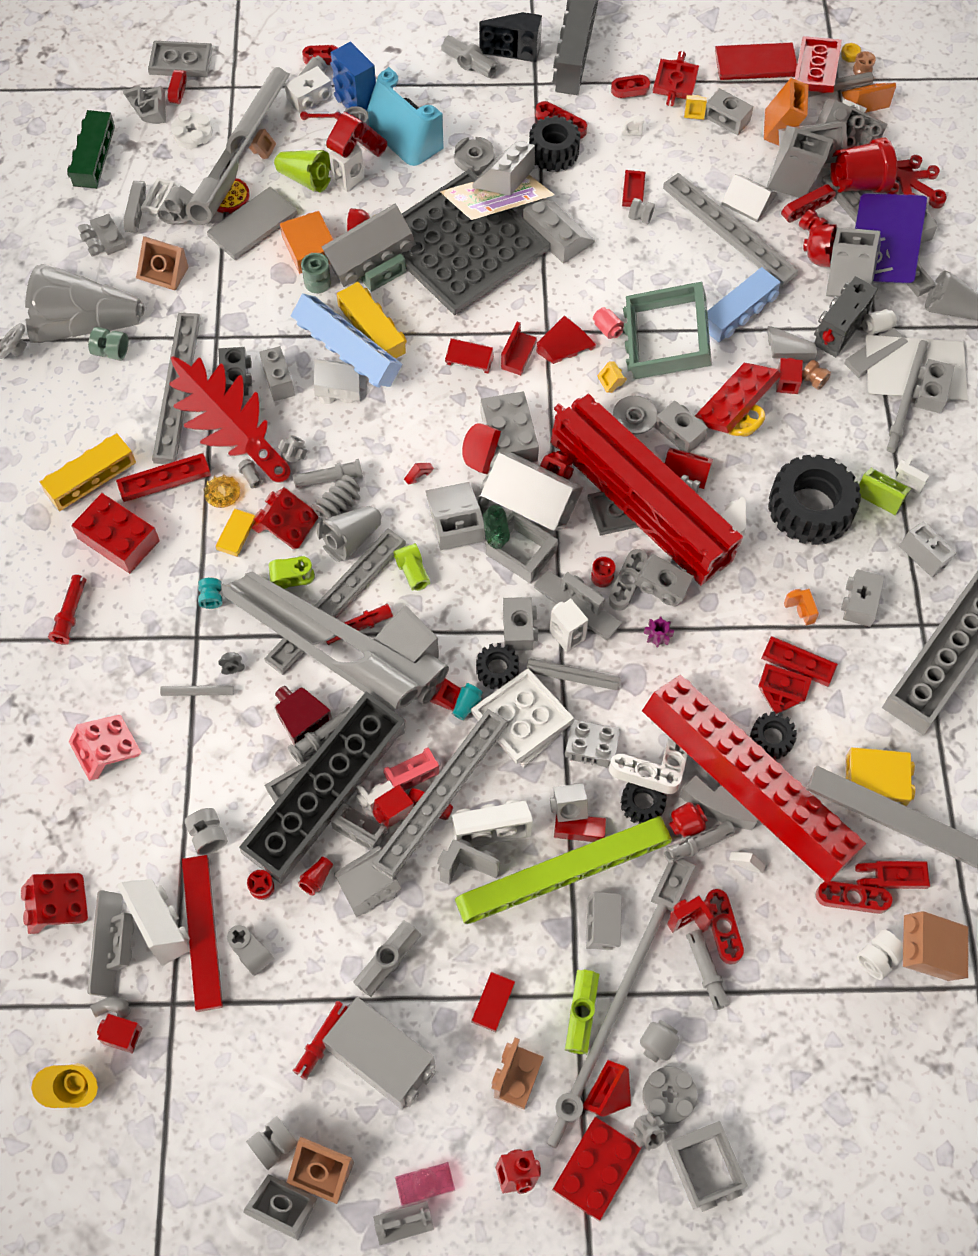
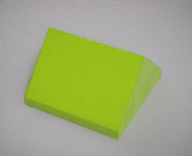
(883, 490)

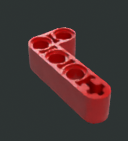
(352, 131)

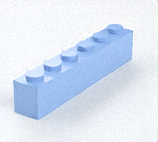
(346, 340)

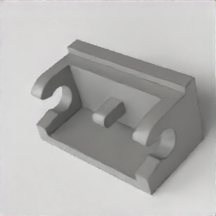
(927, 549)
(358, 827)
(603, 921)

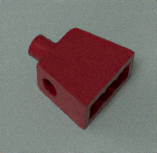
(300, 712)

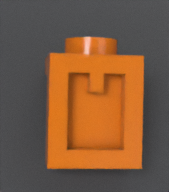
(805, 605)

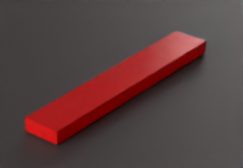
(202, 933)

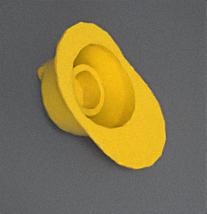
(64, 1086)

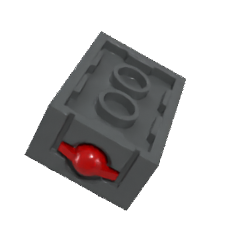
(844, 316)

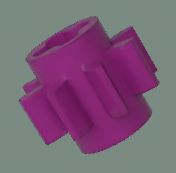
(659, 631)

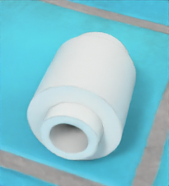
(879, 322)

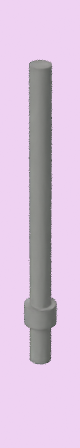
(897, 429)

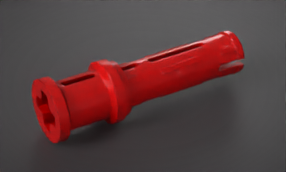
(65, 618)

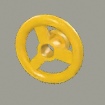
(749, 425)

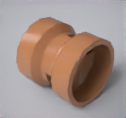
(815, 374)

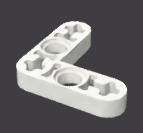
(664, 771)

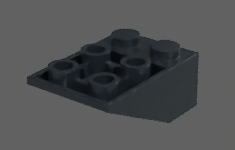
(512, 36)

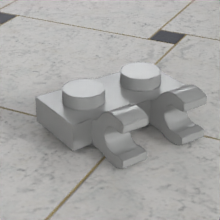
(106, 231)

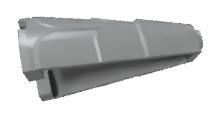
(73, 305)

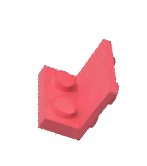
(102, 743)

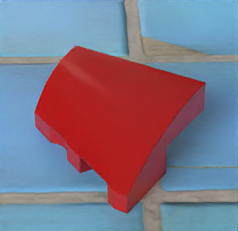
(563, 341)

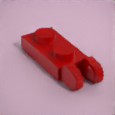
(895, 874)

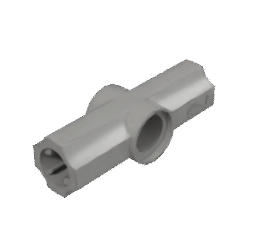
(469, 56)
(398, 945)

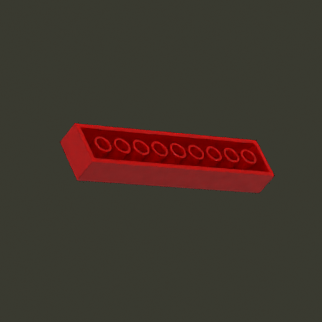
(754, 778)

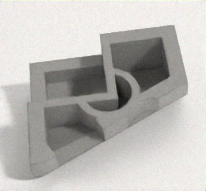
(148, 103)
(790, 346)

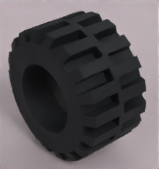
(555, 143)

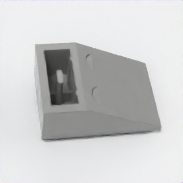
(860, 126)
(798, 161)
(853, 255)
(456, 515)

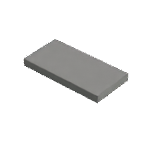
(252, 223)

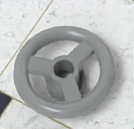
(12, 342)

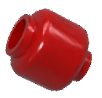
(688, 820)

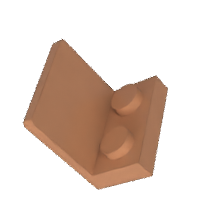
(518, 1075)

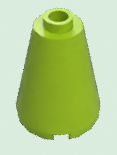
(305, 167)

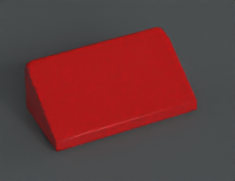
(582, 830)

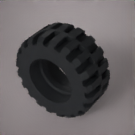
(825, 477)

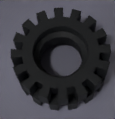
(493, 653)
(776, 722)
(636, 813)

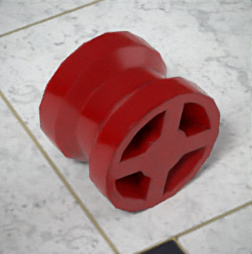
(257, 880)

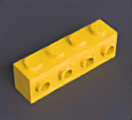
(370, 320)
(87, 471)

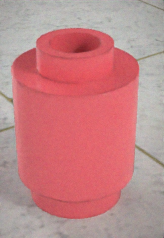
(608, 323)

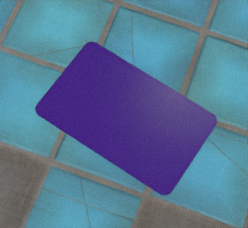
(901, 223)

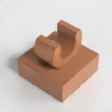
(262, 144)

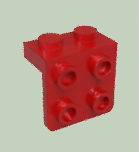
(285, 518)
(53, 900)

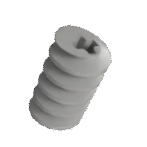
(337, 498)

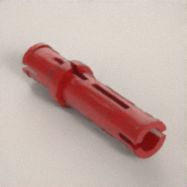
(367, 619)
(315, 1049)

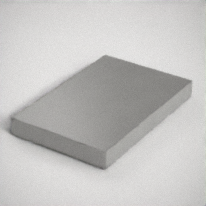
(185, 56)

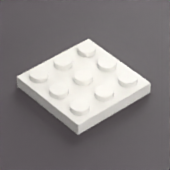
(531, 714)

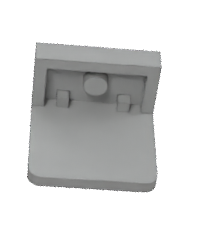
(464, 853)

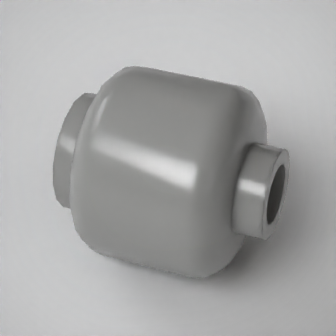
(659, 1041)

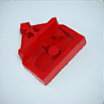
(783, 688)

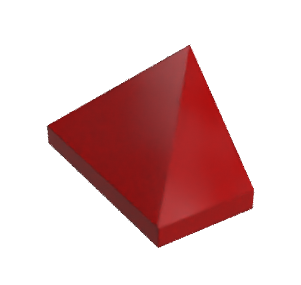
(610, 1090)

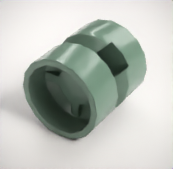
(316, 273)
(106, 343)

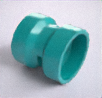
(210, 596)

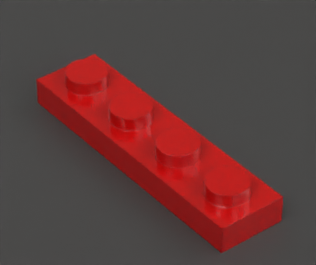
(163, 477)

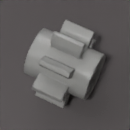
(292, 449)
(648, 1131)

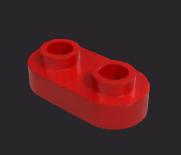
(630, 86)

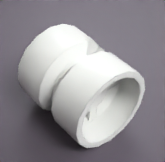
(881, 955)

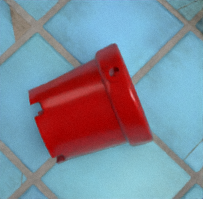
(865, 167)

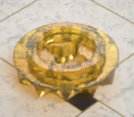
(215, 498)

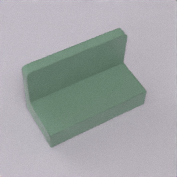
(384, 273)

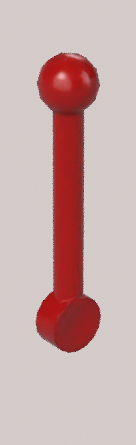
(304, 115)

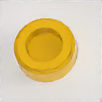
(850, 51)

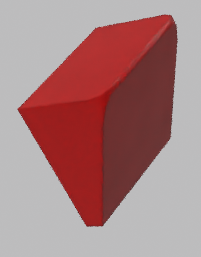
(446, 694)

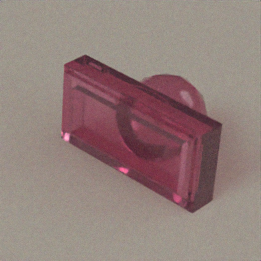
(424, 1183)

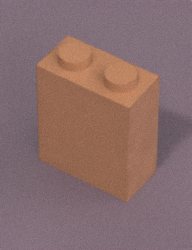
(935, 946)

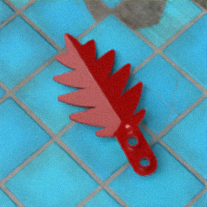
(225, 413)

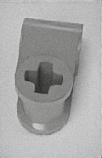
(251, 952)

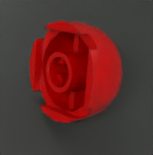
(820, 244)

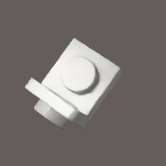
(911, 476)
(368, 800)

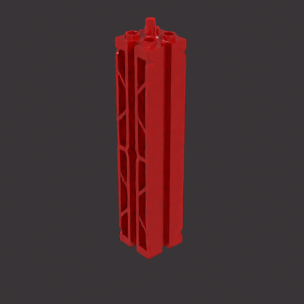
(645, 488)

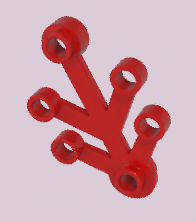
(910, 179)

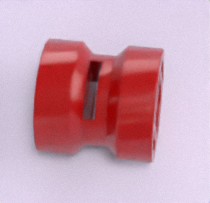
(811, 220)
(603, 572)

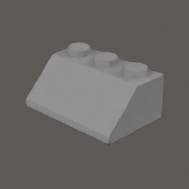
(508, 169)
(557, 228)

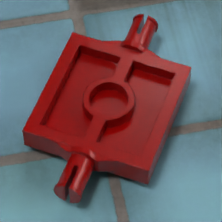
(675, 78)

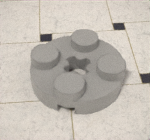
(478, 163)
(681, 1083)

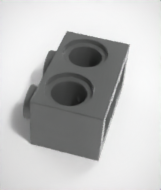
(228, 358)

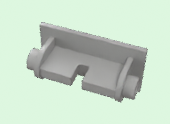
(403, 1223)

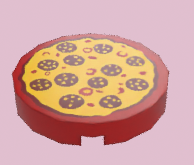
(235, 198)

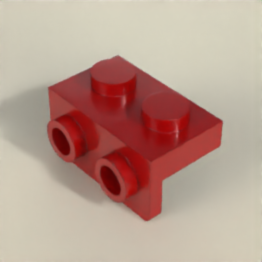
(686, 912)

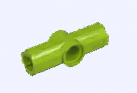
(580, 1028)

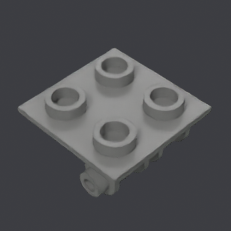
(592, 742)

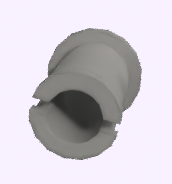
(248, 469)

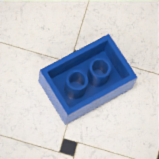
(352, 76)

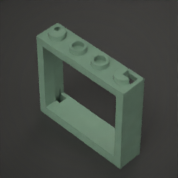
(659, 299)

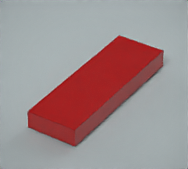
(799, 661)

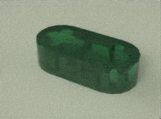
(497, 527)

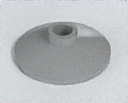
(638, 408)

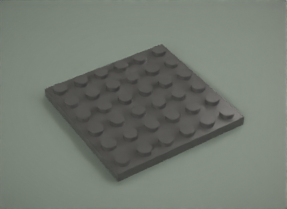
(464, 256)

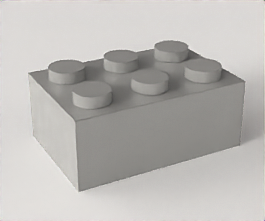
(512, 417)

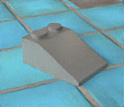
(835, 131)

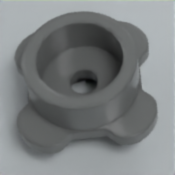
(231, 663)

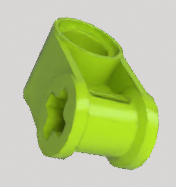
(289, 572)

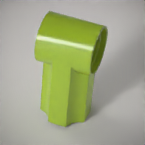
(410, 562)

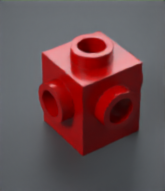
(559, 459)
(518, 1171)

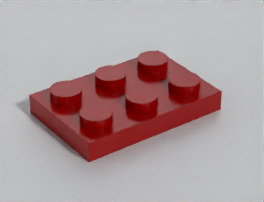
(596, 1168)

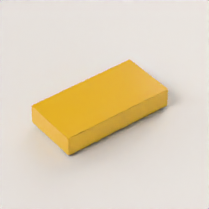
(235, 532)

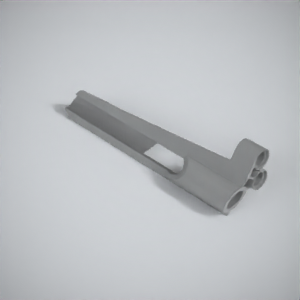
(202, 205)
(380, 672)

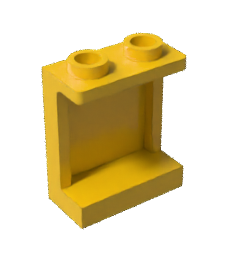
(882, 772)

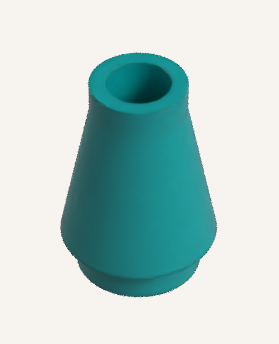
(467, 699)

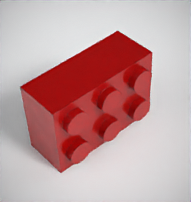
(115, 533)

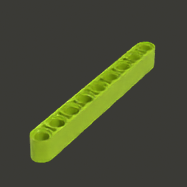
(562, 870)

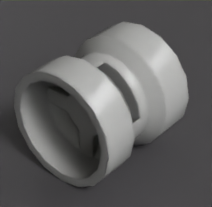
(639, 210)

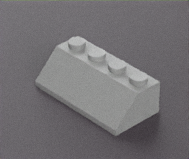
(369, 245)

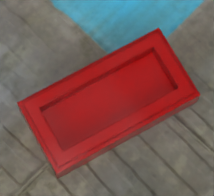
(633, 186)
(493, 1002)

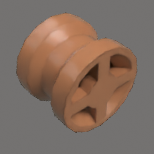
(864, 62)

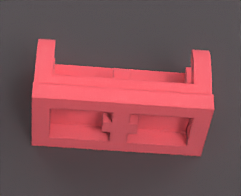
(413, 770)

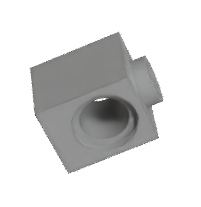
(569, 802)

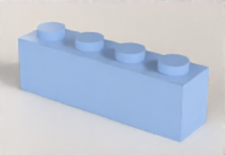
(742, 303)

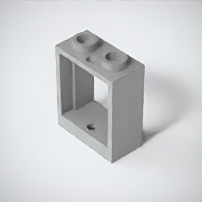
(547, 542)
(694, 1138)

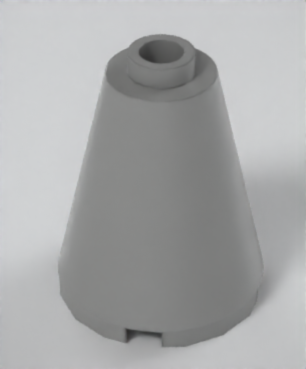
(952, 297)
(348, 531)

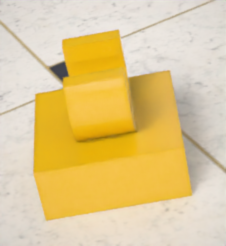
(695, 107)
(611, 377)

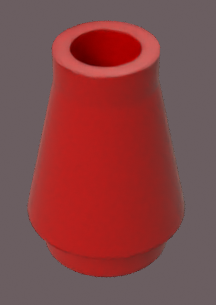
(314, 878)

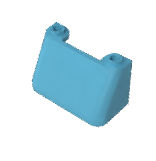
(408, 132)

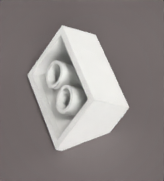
(493, 823)
(155, 919)

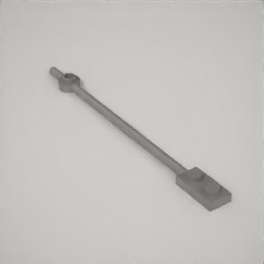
(665, 896)

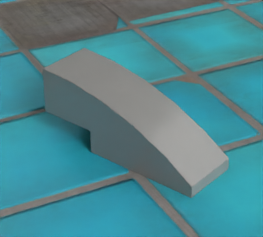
(718, 804)

